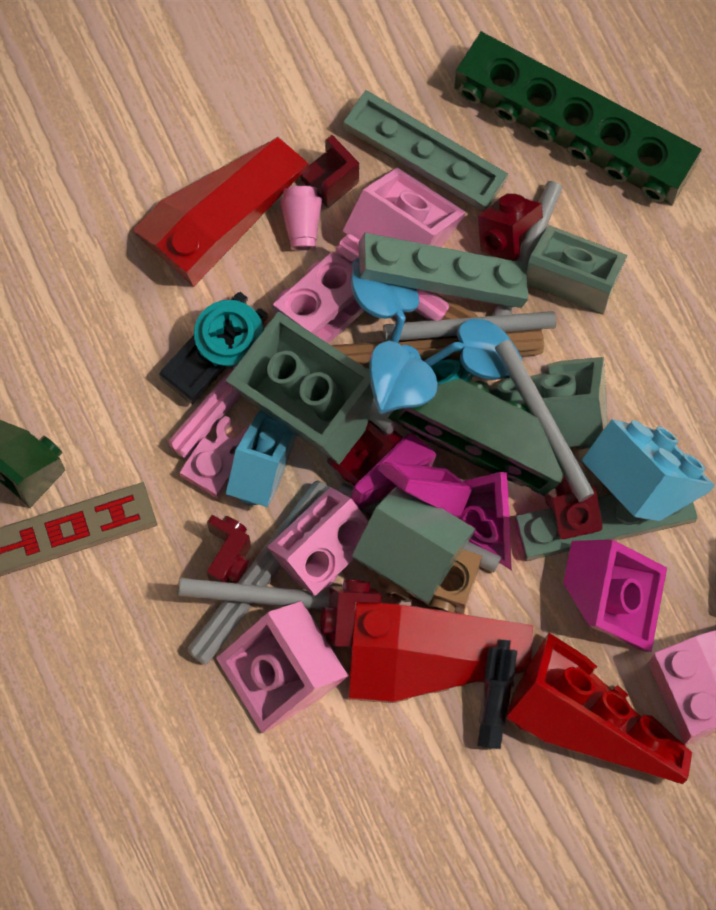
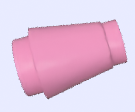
(301, 216)

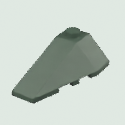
(572, 394)

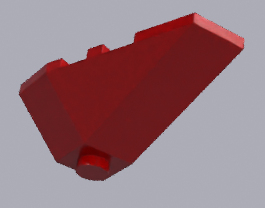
(210, 215)

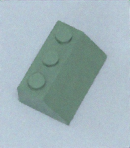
(306, 386)

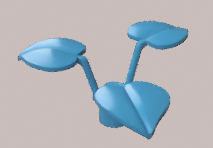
(396, 370)

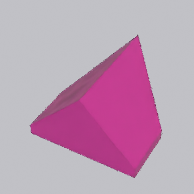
(489, 515)

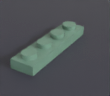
(425, 151)
(442, 270)
(541, 539)

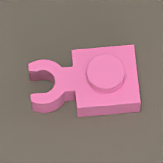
(212, 462)

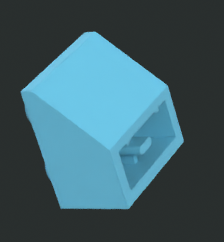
(646, 469)

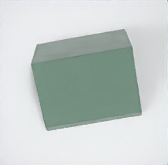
(574, 269)
(412, 543)

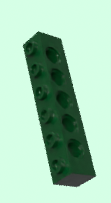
(566, 98)

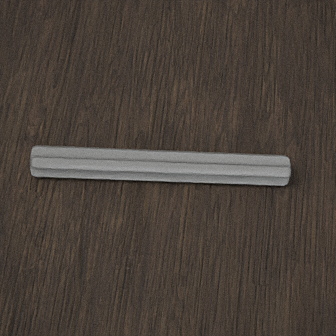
(259, 574)

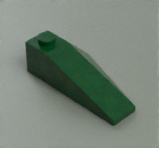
(27, 463)

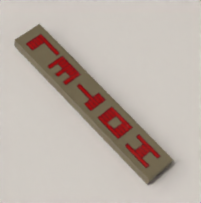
(75, 528)

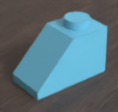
(260, 461)

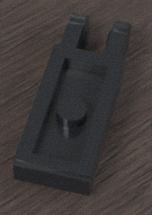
(190, 372)

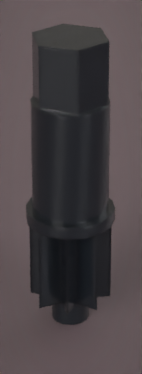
(496, 693)

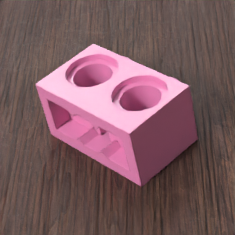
(327, 308)
(317, 533)

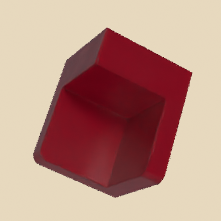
(332, 172)

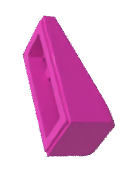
(430, 485)
(376, 486)

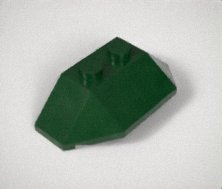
(485, 433)

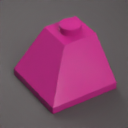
(616, 590)

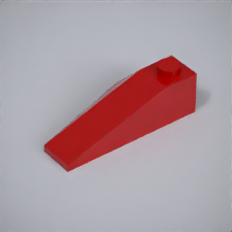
(424, 651)
(576, 710)

